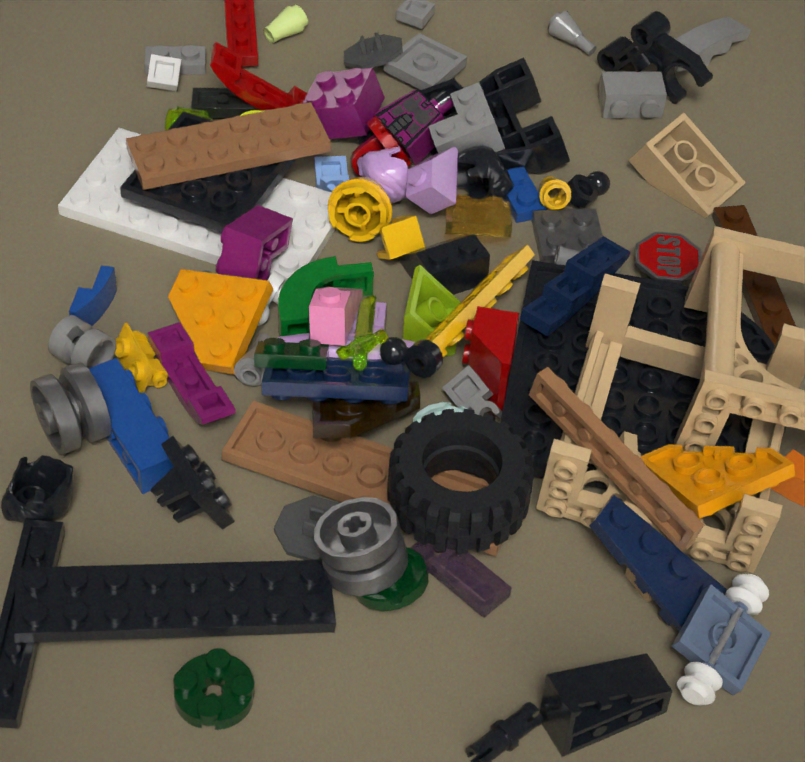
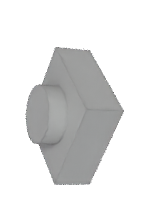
(415, 12)

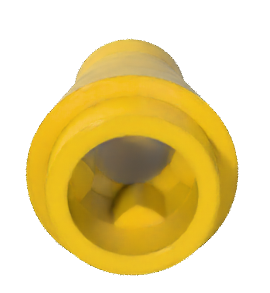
(558, 197)

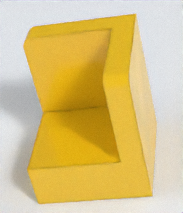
(401, 237)

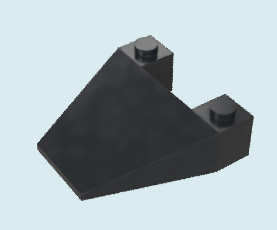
(535, 146)

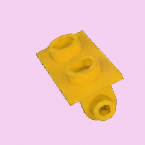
(137, 356)

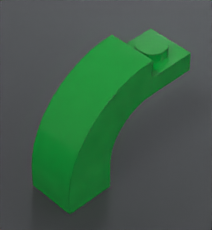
(301, 285)

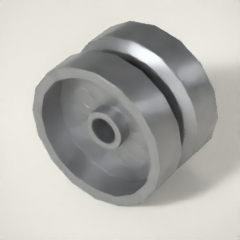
(70, 408)
(361, 546)

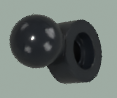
(587, 189)
(395, 351)

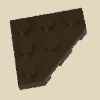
(341, 419)

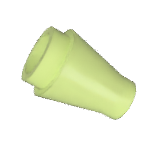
(287, 23)

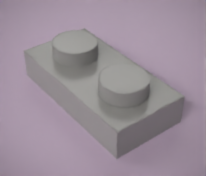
(192, 57)

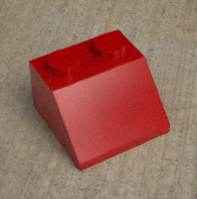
(491, 349)

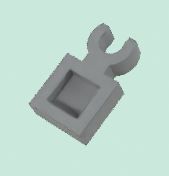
(471, 392)

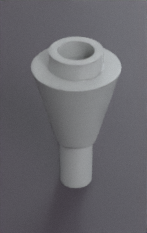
(566, 29)
(245, 369)

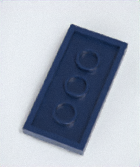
(340, 380)

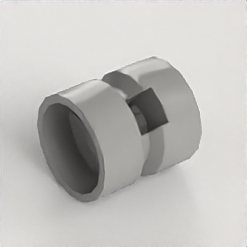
(78, 341)

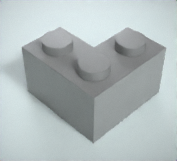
(470, 126)

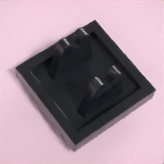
(191, 486)

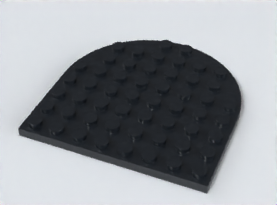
(641, 396)

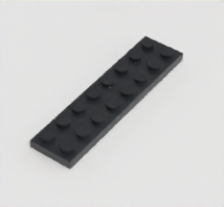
(172, 601)

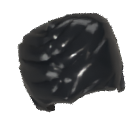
(482, 173)
(38, 490)

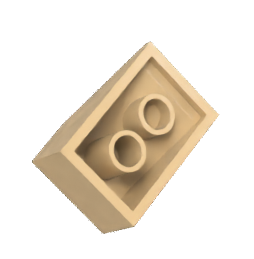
(687, 167)

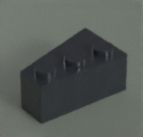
(601, 700)

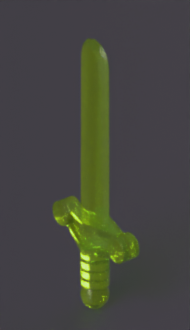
(364, 337)

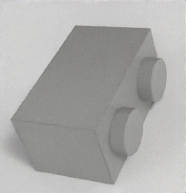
(631, 95)

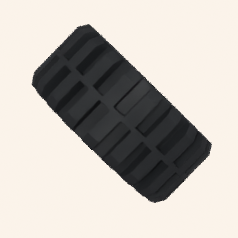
(460, 517)

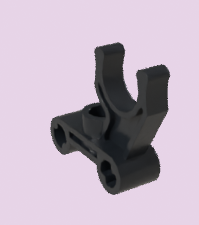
(657, 47)

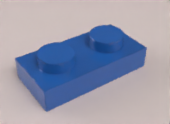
(524, 196)

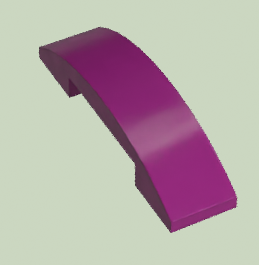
(188, 376)

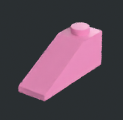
(333, 314)

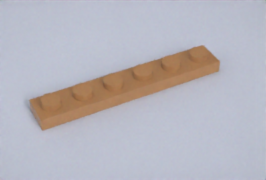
(616, 459)

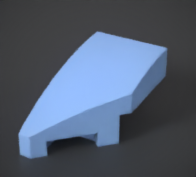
(330, 172)

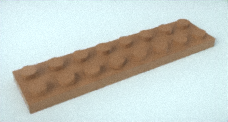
(342, 470)

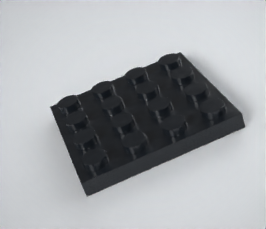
(211, 199)

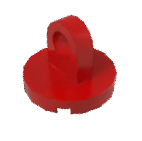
(379, 141)

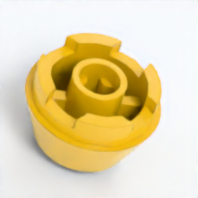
(359, 208)

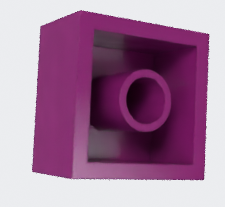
(346, 101)

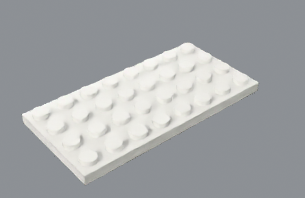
(98, 202)

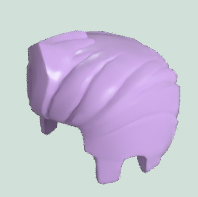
(387, 171)

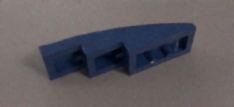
(574, 286)

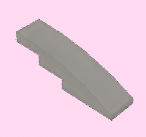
(713, 38)

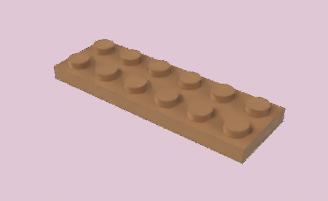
(227, 145)

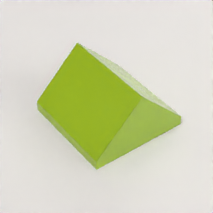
(427, 307)

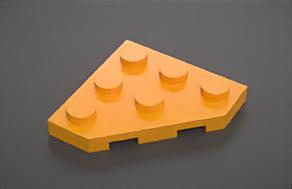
(219, 314)
(717, 475)

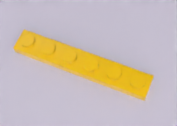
(483, 295)

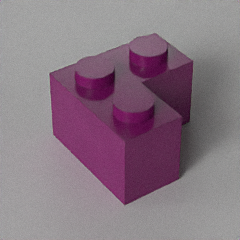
(253, 243)

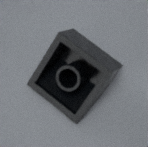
(454, 263)

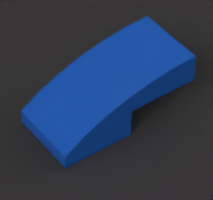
(93, 303)

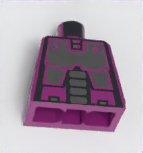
(409, 121)

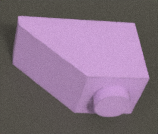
(434, 181)

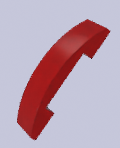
(248, 86)

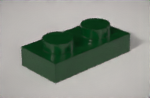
(277, 353)

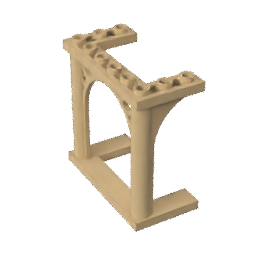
(718, 291)
(609, 338)

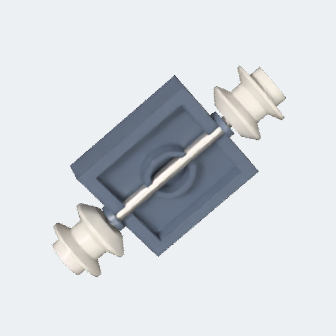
(722, 639)

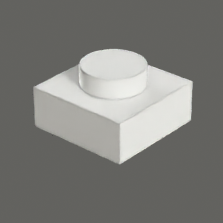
(163, 72)

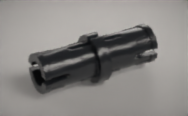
(505, 734)

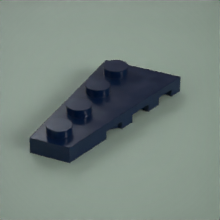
(656, 563)

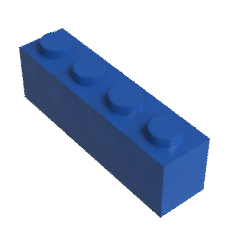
(135, 428)

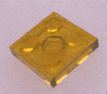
(479, 217)

